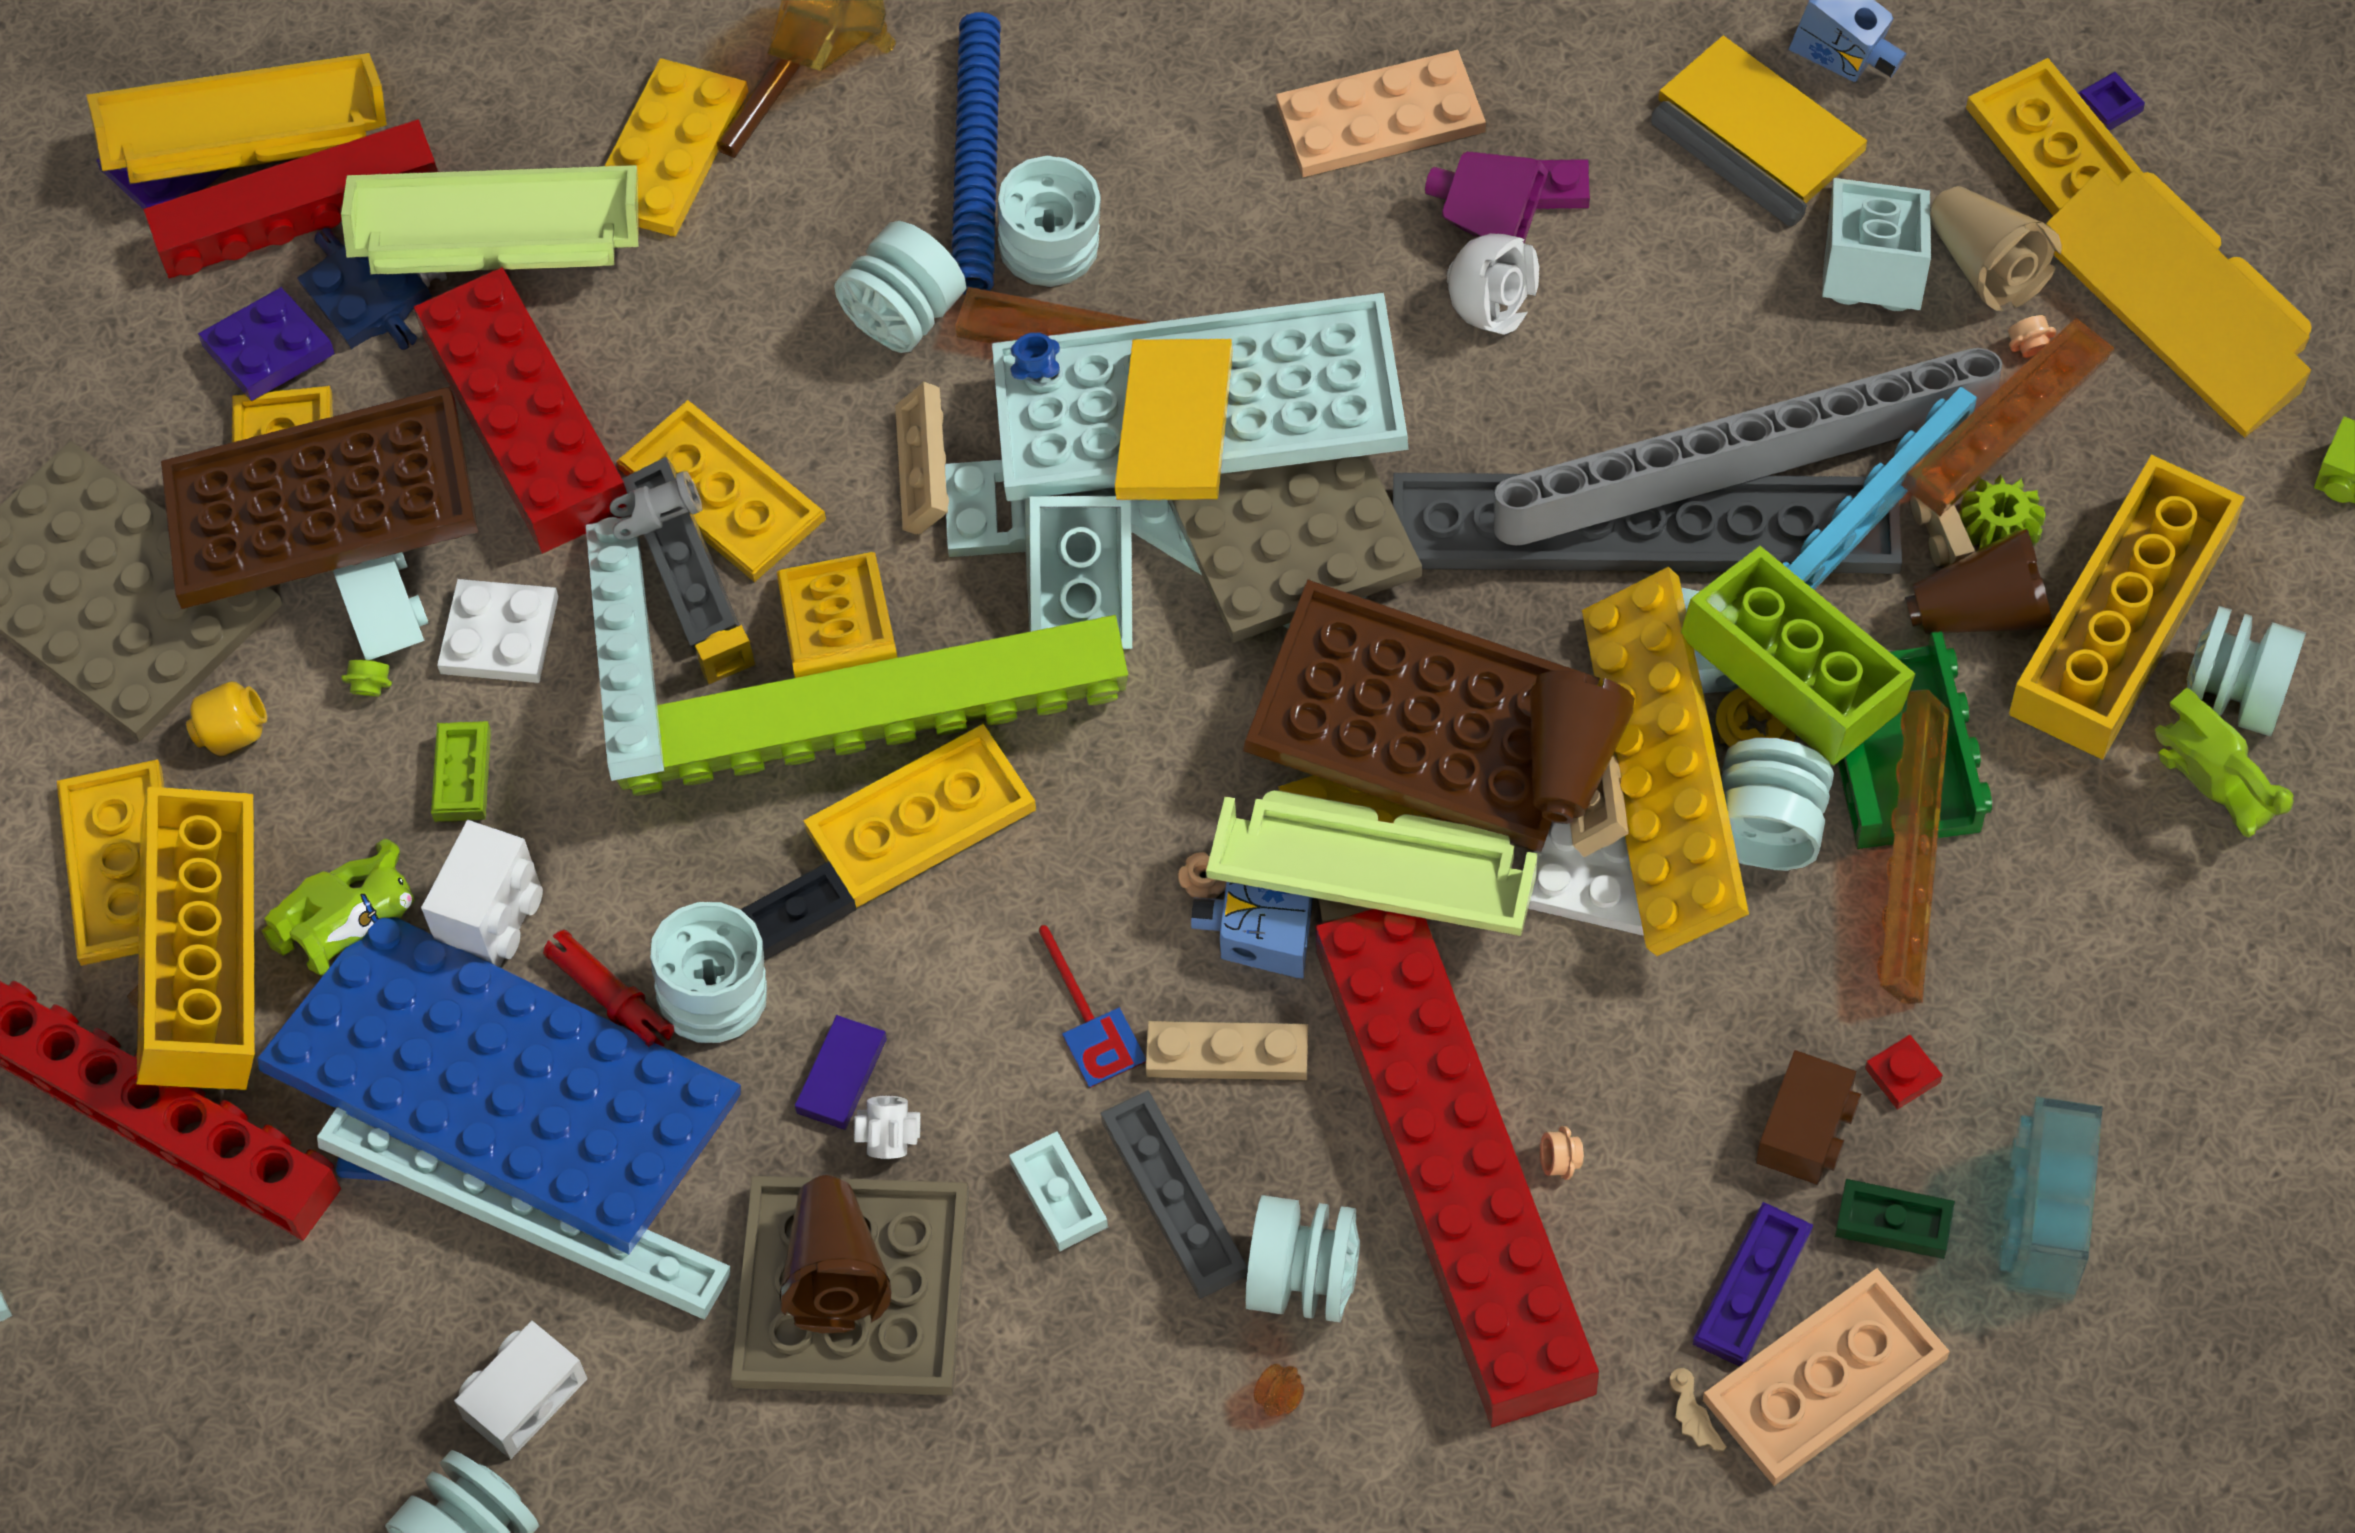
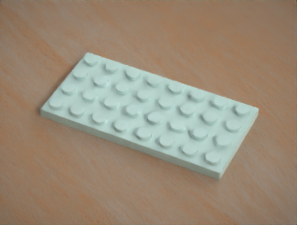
(1301, 391)

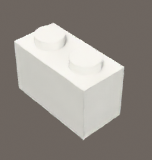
(520, 1388)

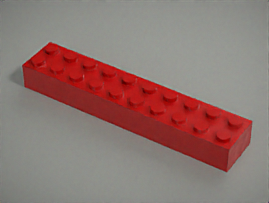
(1456, 1165)

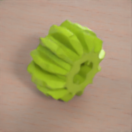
(1999, 510)

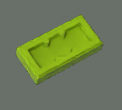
(461, 771)

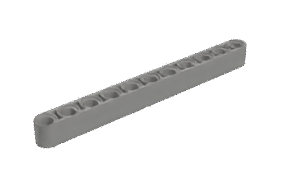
(1735, 448)

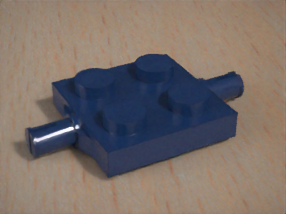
(358, 301)

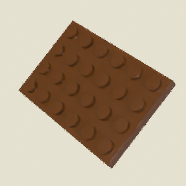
(317, 497)
(1405, 713)

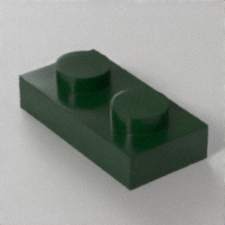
(1895, 1218)

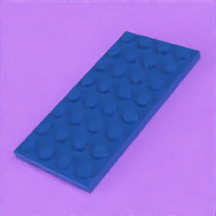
(501, 1080)

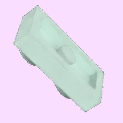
(1058, 1191)

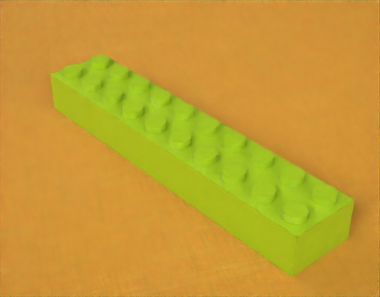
(887, 701)

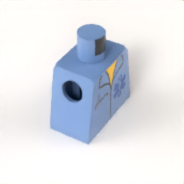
(1847, 37)
(1258, 927)

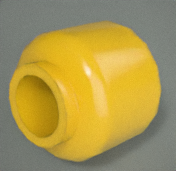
(226, 718)

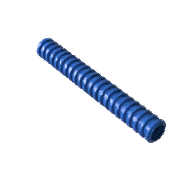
(976, 148)

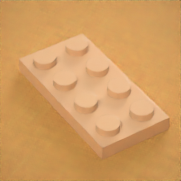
(1380, 113)
(1825, 1376)

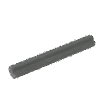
(1728, 163)

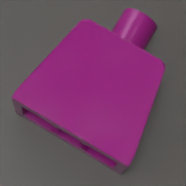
(1489, 193)

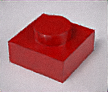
(1903, 1071)

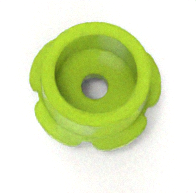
(367, 677)

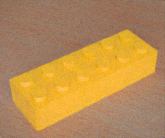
(2126, 607)
(196, 939)

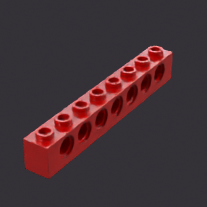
(290, 1203)

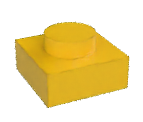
(724, 654)

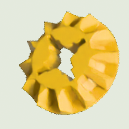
(1733, 719)

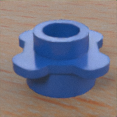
(1035, 357)

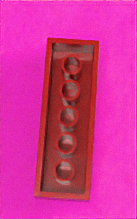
(521, 408)

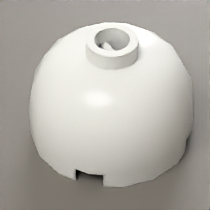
(1493, 273)

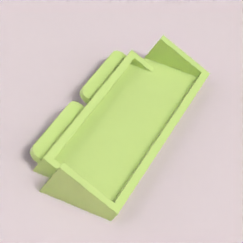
(490, 218)
(1354, 859)

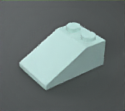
(1877, 245)
(1079, 561)

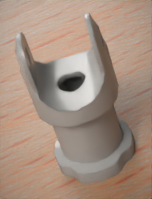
(655, 506)

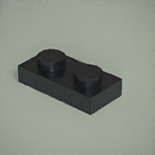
(800, 909)

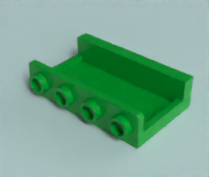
(1870, 769)

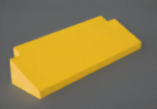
(236, 118)
(2183, 298)

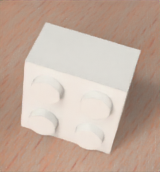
(483, 893)

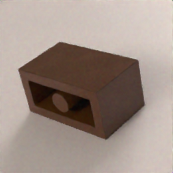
(1807, 1117)

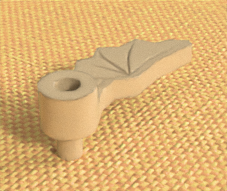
(1692, 1416)

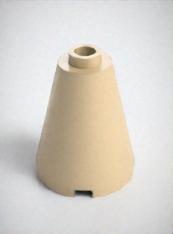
(1995, 246)

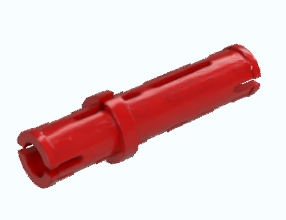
(623, 1003)

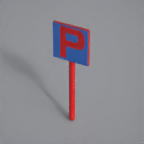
(1102, 1044)

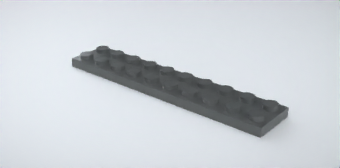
(1453, 528)

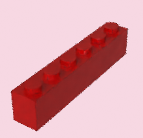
(278, 201)

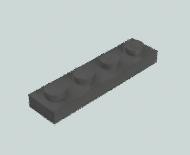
(686, 564)
(1174, 1194)

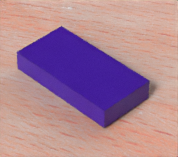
(840, 1072)

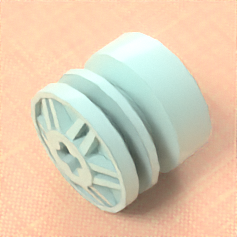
(1048, 221)
(900, 286)
(2245, 669)
(1776, 801)
(706, 947)
(1301, 1258)
(470, 1504)

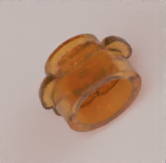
(1279, 1390)

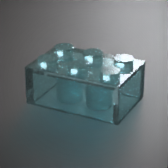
(2051, 1198)

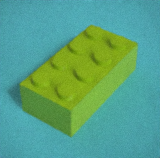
(1796, 655)

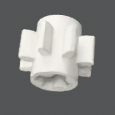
(887, 1127)

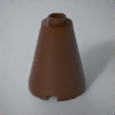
(1984, 591)
(1573, 739)
(832, 1261)

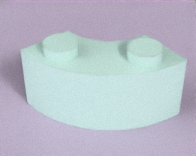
(380, 606)

